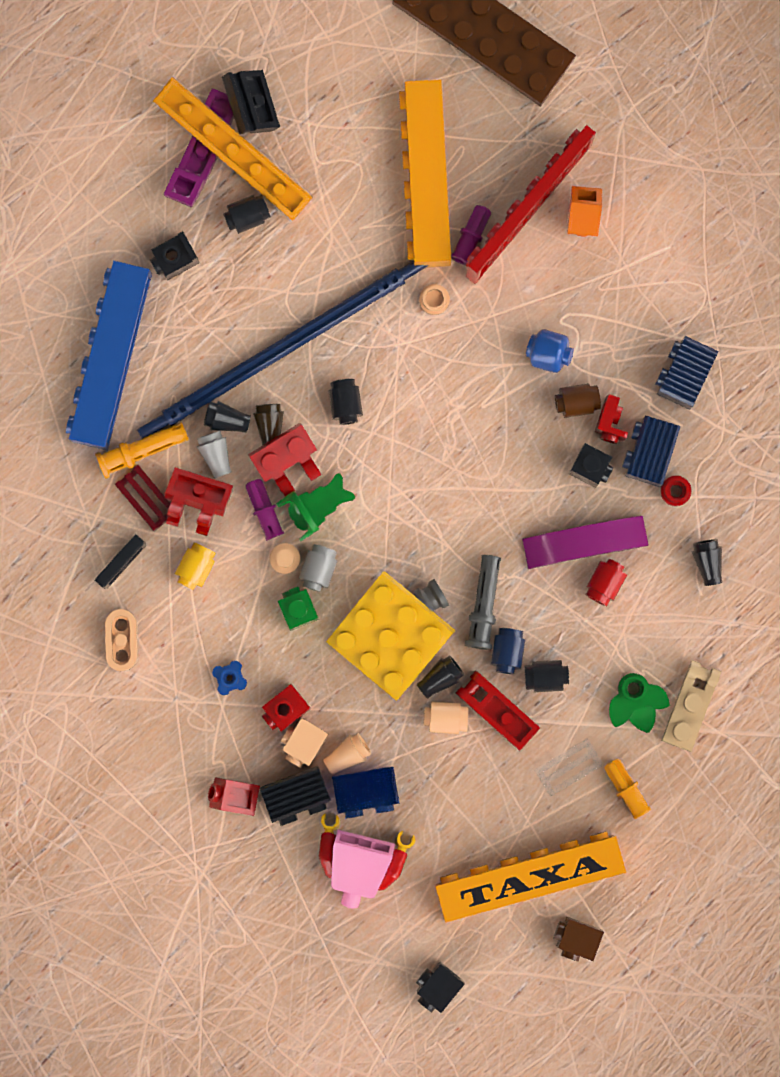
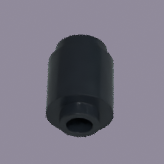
(246, 213)
(345, 401)
(546, 676)

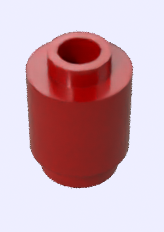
(606, 582)

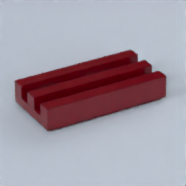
(129, 478)

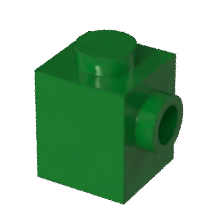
(297, 608)

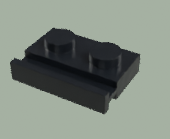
(251, 101)

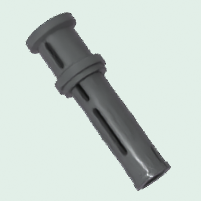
(483, 617)

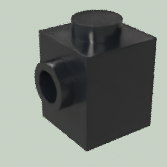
(591, 466)
(438, 987)

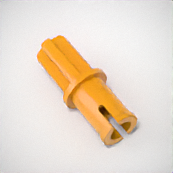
(626, 788)

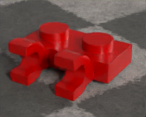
(284, 452)
(197, 492)

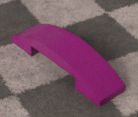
(197, 160)
(585, 541)

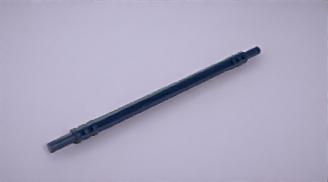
(281, 348)

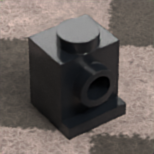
(185, 259)

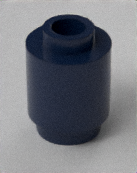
(508, 650)

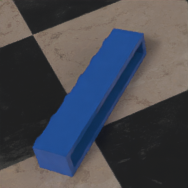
(109, 356)

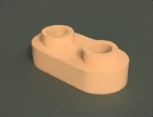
(121, 640)

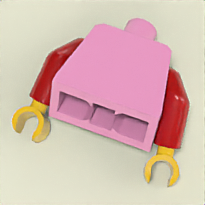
(360, 863)

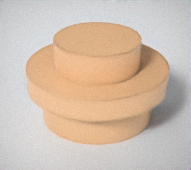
(434, 299)
(284, 558)

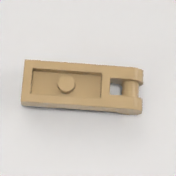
(690, 707)

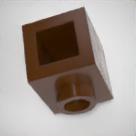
(577, 939)

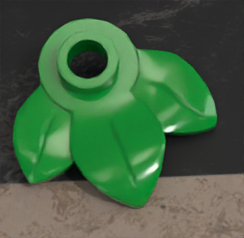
(639, 707)

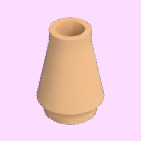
(347, 754)

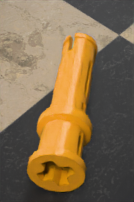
(128, 454)

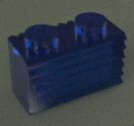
(365, 791)

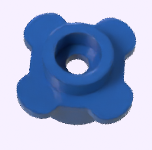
(237, 682)

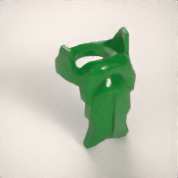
(310, 509)

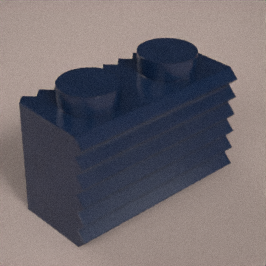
(686, 373)
(651, 450)

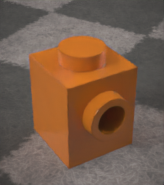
(584, 211)

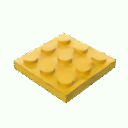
(390, 635)

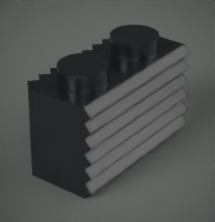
(295, 795)

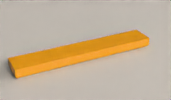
(232, 148)

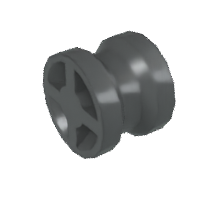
(431, 596)

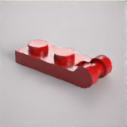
(498, 711)

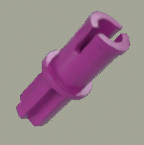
(471, 234)
(264, 509)

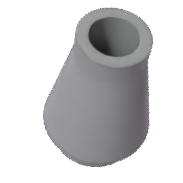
(215, 453)

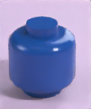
(549, 351)

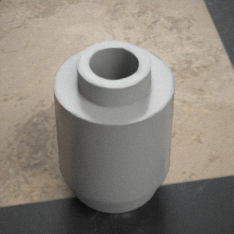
(318, 568)

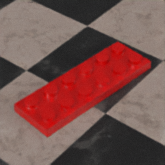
(521, 212)

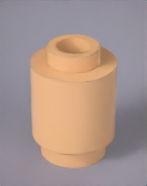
(446, 717)

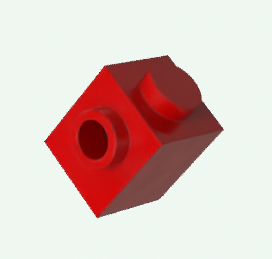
(285, 708)

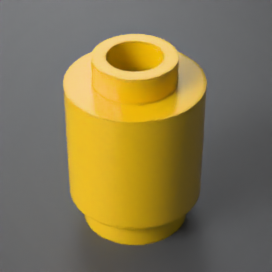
(195, 566)

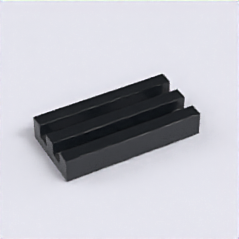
(120, 562)

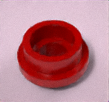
(685, 488)

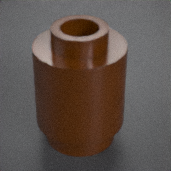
(578, 400)

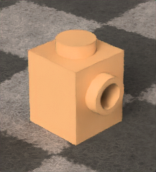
(303, 742)

